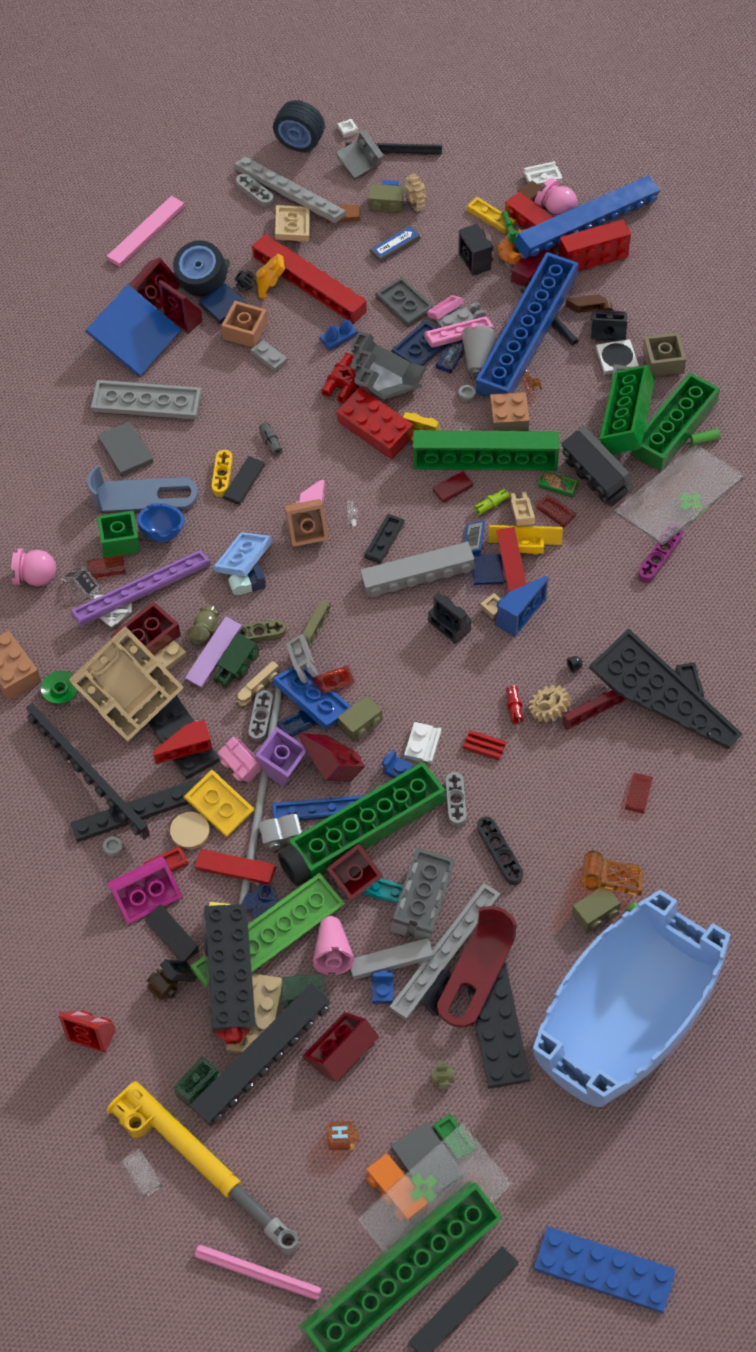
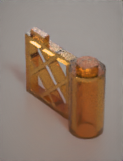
(596, 872)

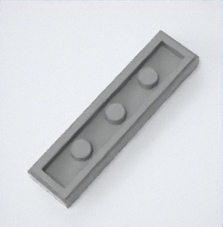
(392, 958)

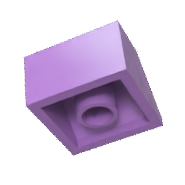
(280, 756)

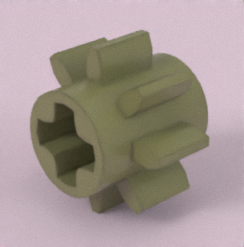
(442, 1075)

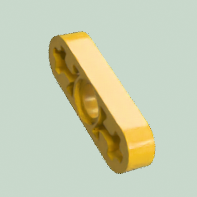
(222, 467)

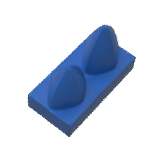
(338, 335)

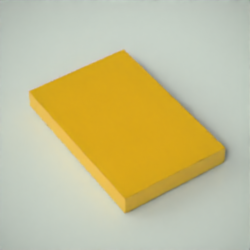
(219, 803)

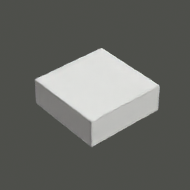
(347, 128)

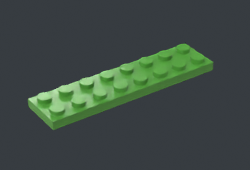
(285, 923)

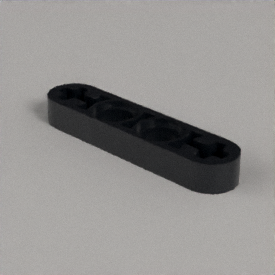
(502, 849)

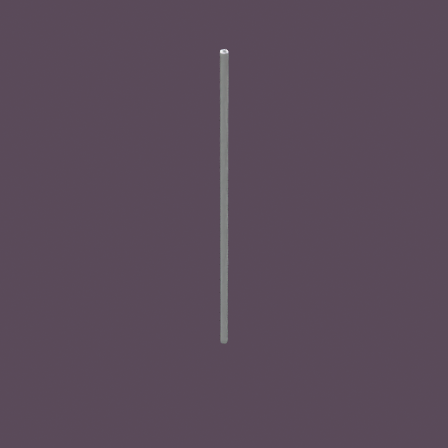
(261, 795)

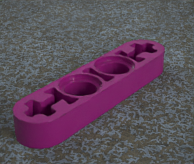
(663, 555)

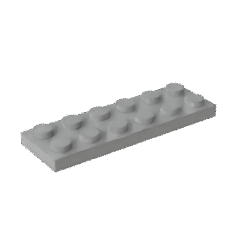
(146, 399)

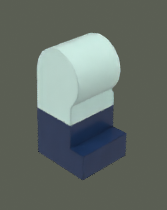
(252, 582)

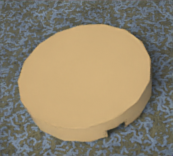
(189, 830)

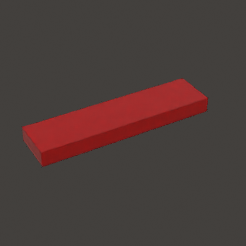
(511, 558)
(235, 867)

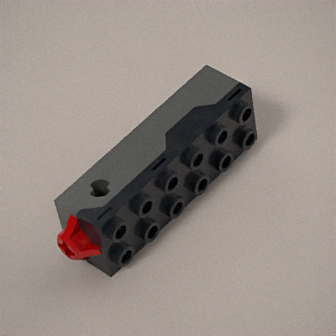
(228, 972)

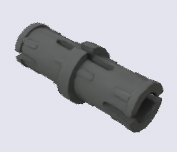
(270, 439)

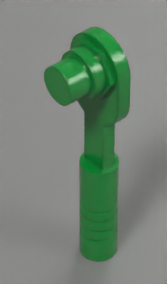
(512, 233)

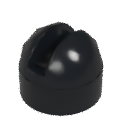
(574, 663)

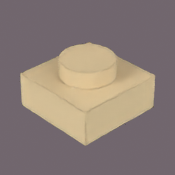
(489, 605)

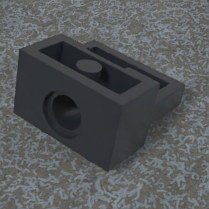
(604, 318)
(440, 617)

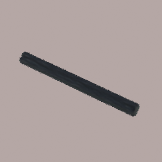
(408, 148)

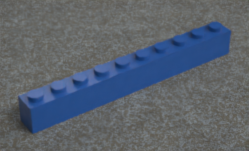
(587, 216)

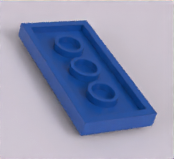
(320, 707)

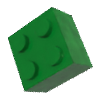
(118, 534)

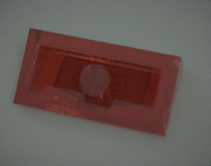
(334, 679)

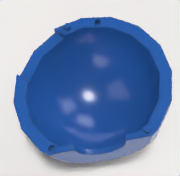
(160, 522)

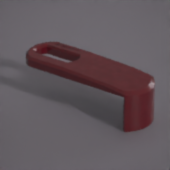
(479, 963)

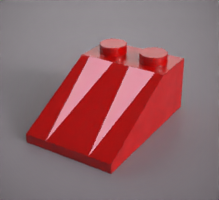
(87, 1030)

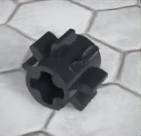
(245, 280)

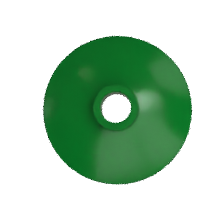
(58, 681)

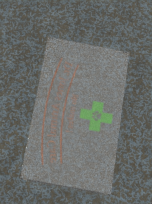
(679, 494)
(430, 1183)

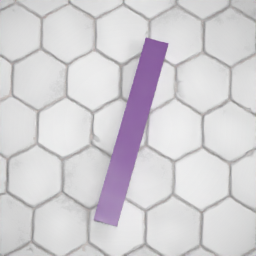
(140, 588)

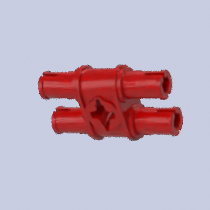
(343, 378)

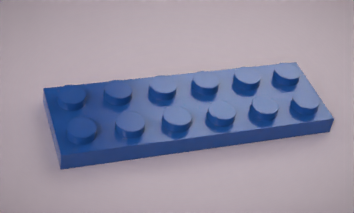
(605, 1269)

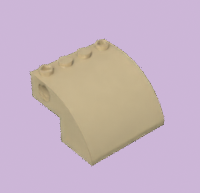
(126, 683)

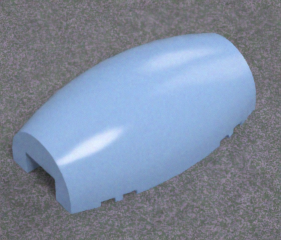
(629, 1000)

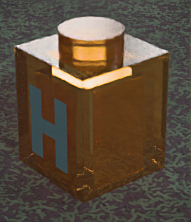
(342, 1135)

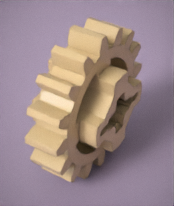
(415, 192)
(549, 703)

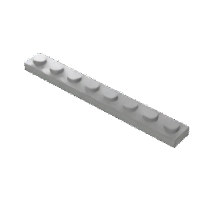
(290, 189)
(443, 953)

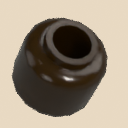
(161, 986)

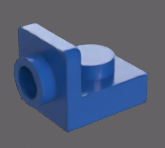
(394, 766)
(382, 987)

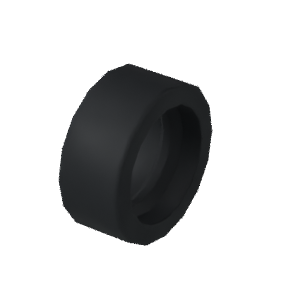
(294, 865)

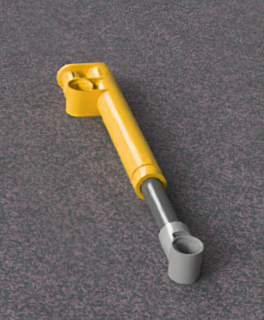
(138, 1105)

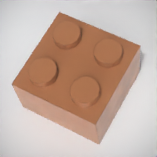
(244, 324)
(509, 412)
(306, 522)

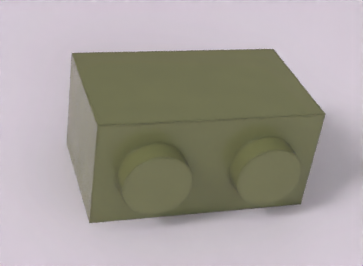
(386, 198)
(360, 718)
(596, 909)

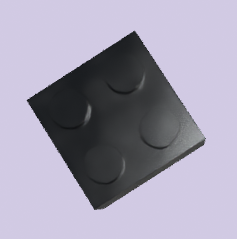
(475, 249)

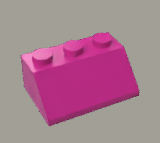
(144, 889)

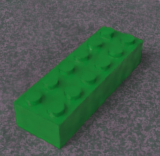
(627, 410)
(676, 421)

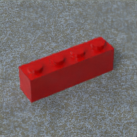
(525, 211)

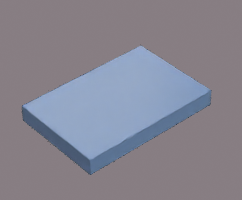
(243, 554)

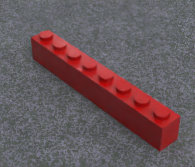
(312, 280)

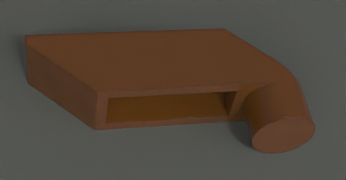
(588, 303)

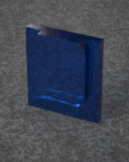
(487, 569)

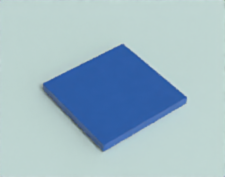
(133, 330)

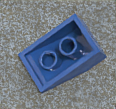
(521, 605)

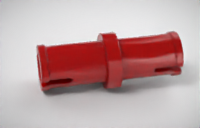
(514, 704)

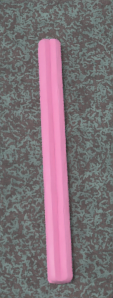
(258, 1272)

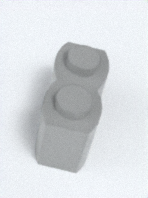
(279, 831)

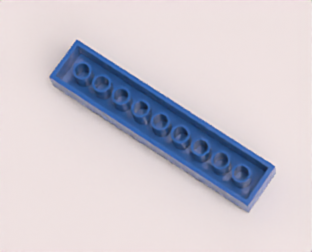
(527, 326)

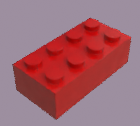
(596, 245)
(375, 423)

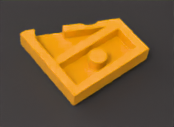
(269, 274)

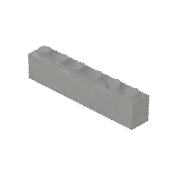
(417, 569)

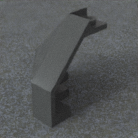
(382, 371)

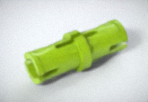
(491, 502)

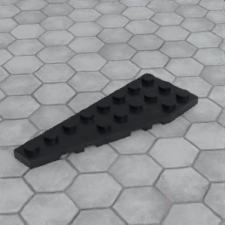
(650, 682)

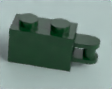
(236, 660)

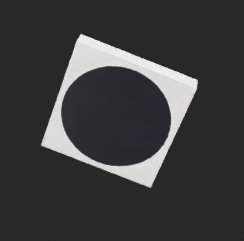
(616, 353)

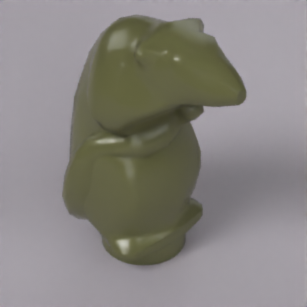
(204, 625)

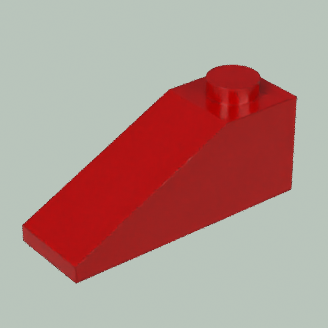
(187, 741)

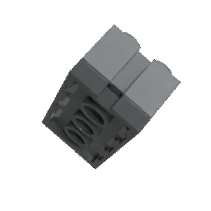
(422, 894)

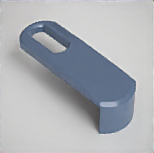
(137, 494)

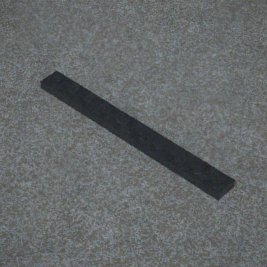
(89, 774)

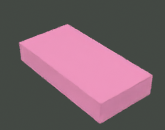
(444, 307)

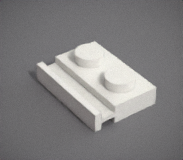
(542, 173)
(422, 743)

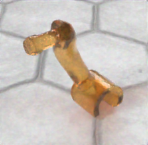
(534, 382)

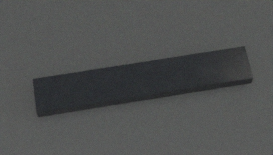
(463, 1302)

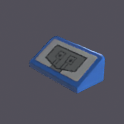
(474, 535)

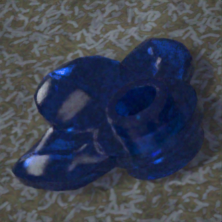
(258, 904)

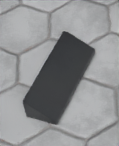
(172, 934)

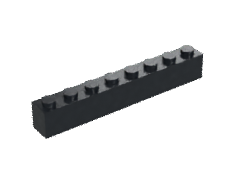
(260, 1054)

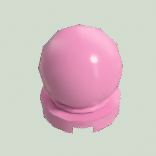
(556, 198)
(34, 567)

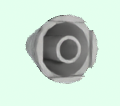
(477, 347)

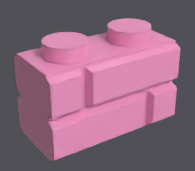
(240, 760)

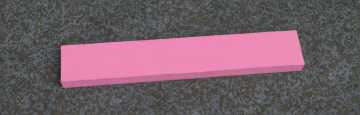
(145, 231)

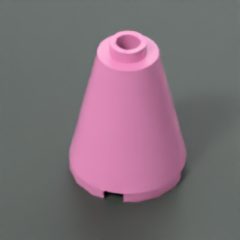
(332, 948)

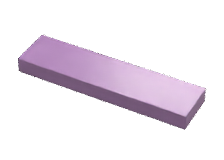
(212, 652)

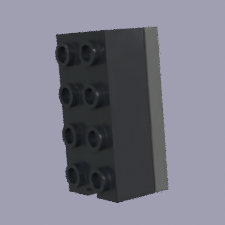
(597, 466)

